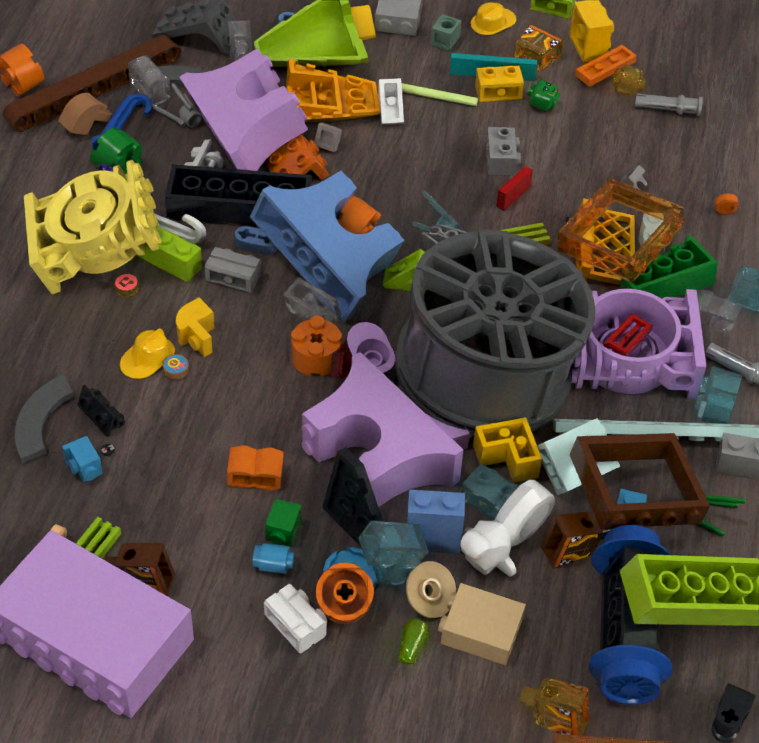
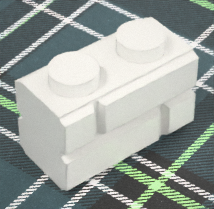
(295, 617)

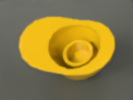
(492, 19)
(146, 354)

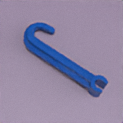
(123, 113)

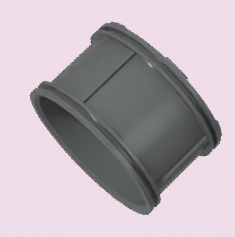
(500, 293)

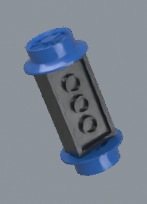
(629, 654)

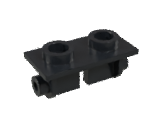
(95, 407)

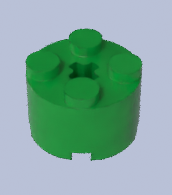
(116, 149)

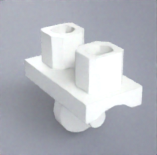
(206, 156)

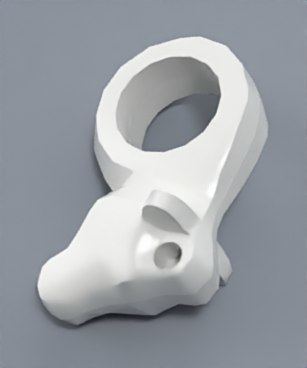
(518, 519)

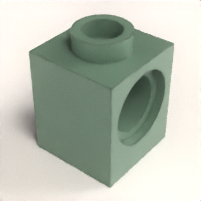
(445, 32)

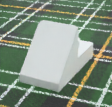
(390, 101)

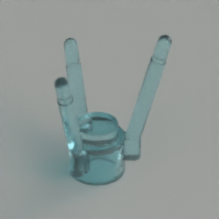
(445, 218)

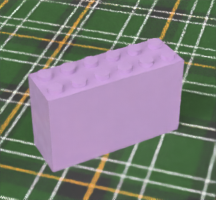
(92, 623)

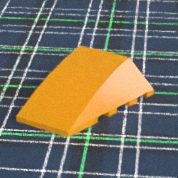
(330, 96)

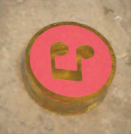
(126, 285)

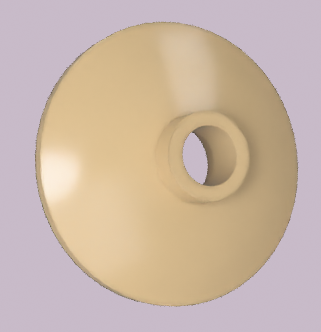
(439, 584)

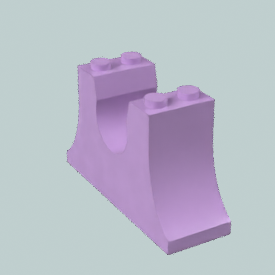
(246, 109)
(376, 415)

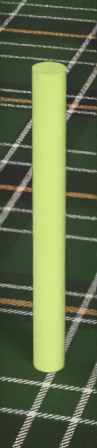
(437, 94)

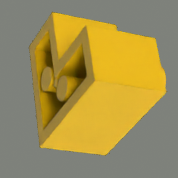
(509, 443)

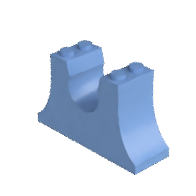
(320, 249)

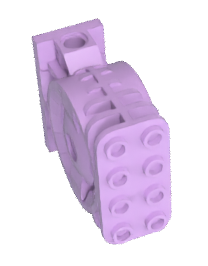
(674, 335)

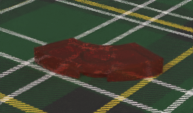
(341, 361)

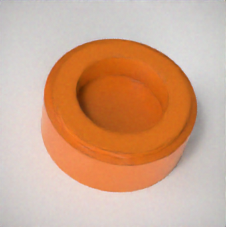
(726, 203)

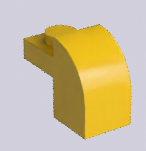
(193, 325)

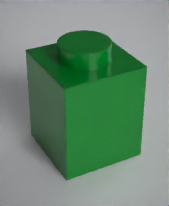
(283, 523)

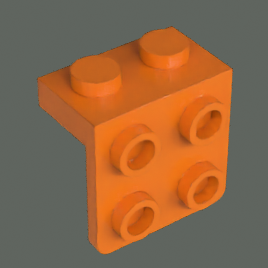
(298, 157)

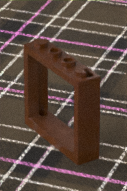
(593, 449)

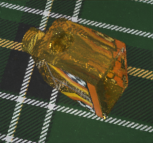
(538, 45)
(559, 706)

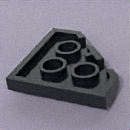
(350, 495)

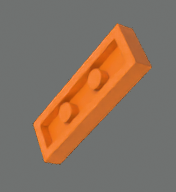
(605, 65)

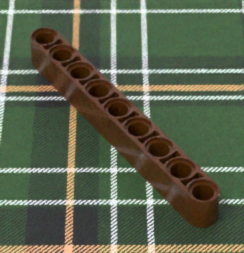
(95, 80)

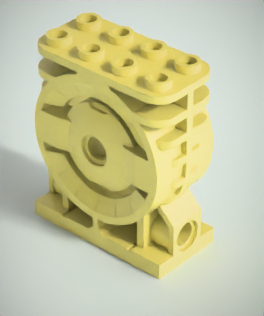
(102, 208)

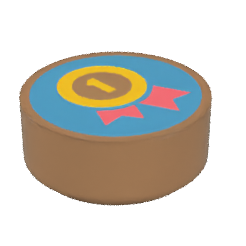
(176, 367)

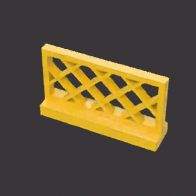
(627, 233)

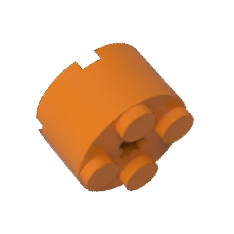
(20, 70)
(358, 216)
(314, 345)
(356, 582)

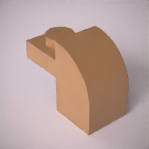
(82, 112)

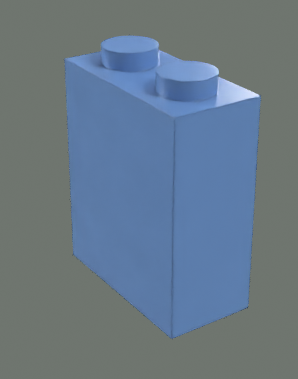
(439, 518)

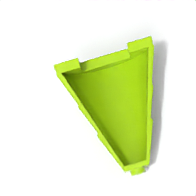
(315, 35)

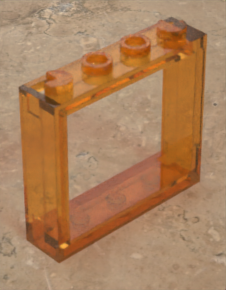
(572, 243)

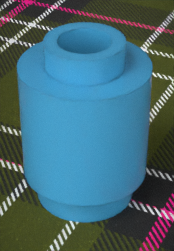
(273, 558)

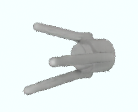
(188, 113)

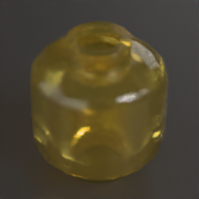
(628, 80)

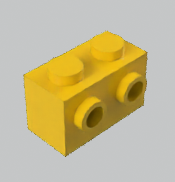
(499, 83)

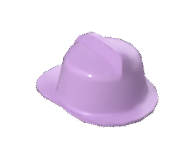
(373, 344)

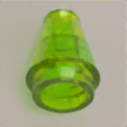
(413, 639)

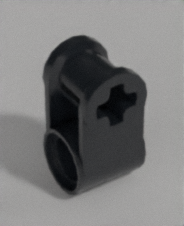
(731, 713)

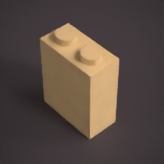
(481, 623)

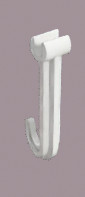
(182, 231)

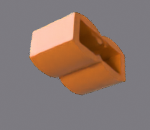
(255, 468)

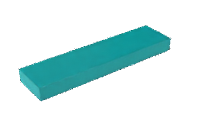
(467, 64)

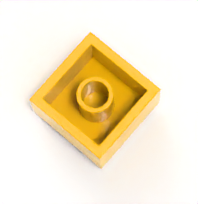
(590, 29)

